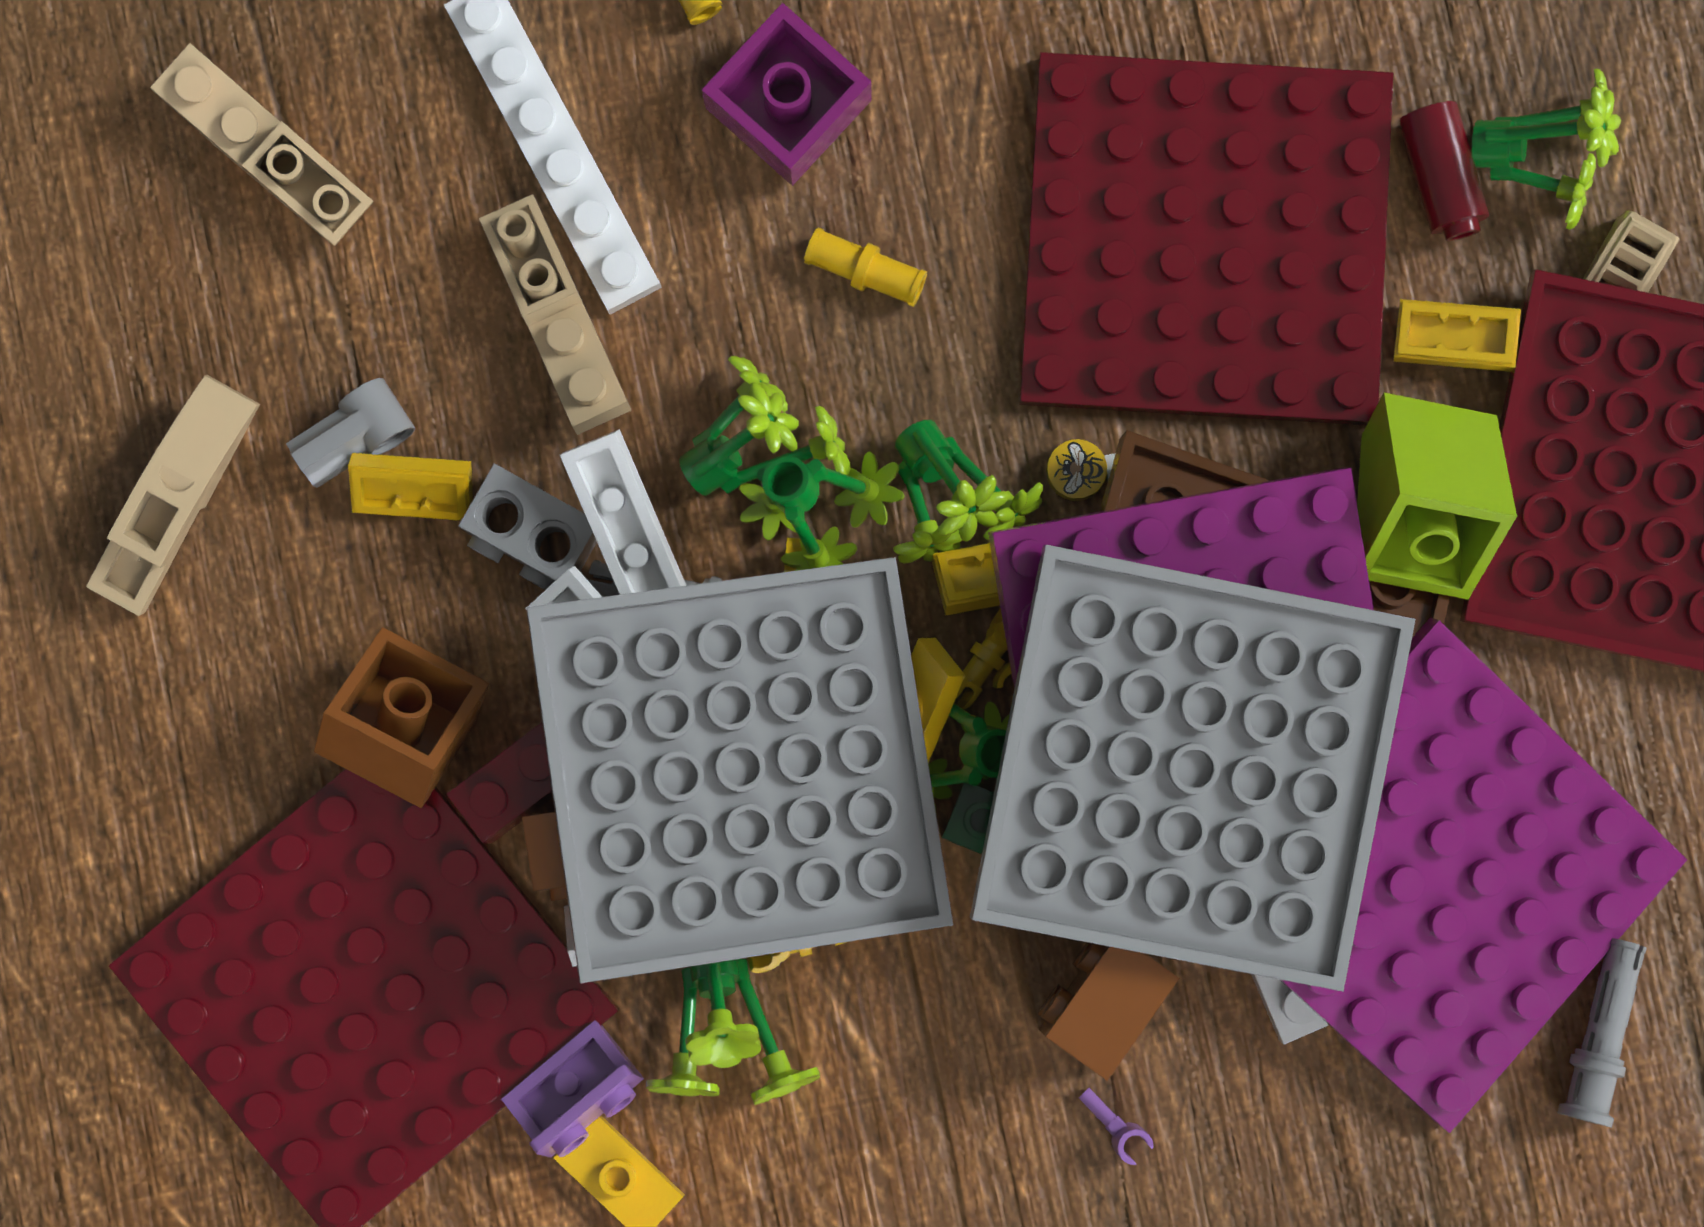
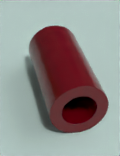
(1444, 170)

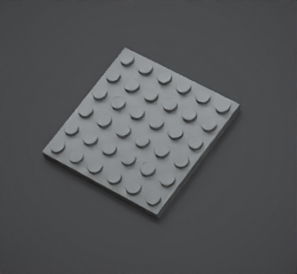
(738, 768)
(1192, 768)

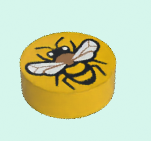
(1076, 470)

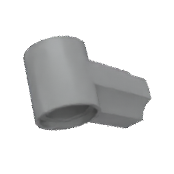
(366, 423)

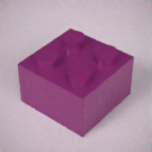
(787, 94)

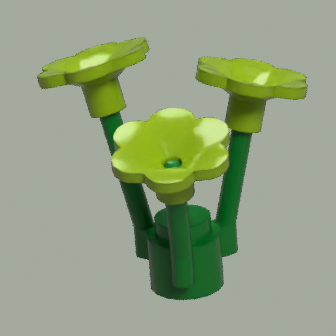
(723, 1041)

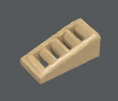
(1642, 232)

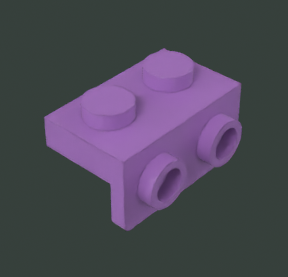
(573, 1091)

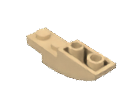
(261, 145)
(555, 314)
(171, 494)

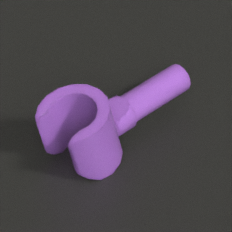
(1114, 1125)

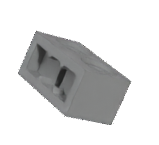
(537, 517)

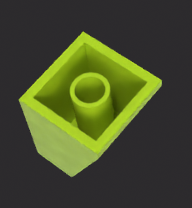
(1432, 495)

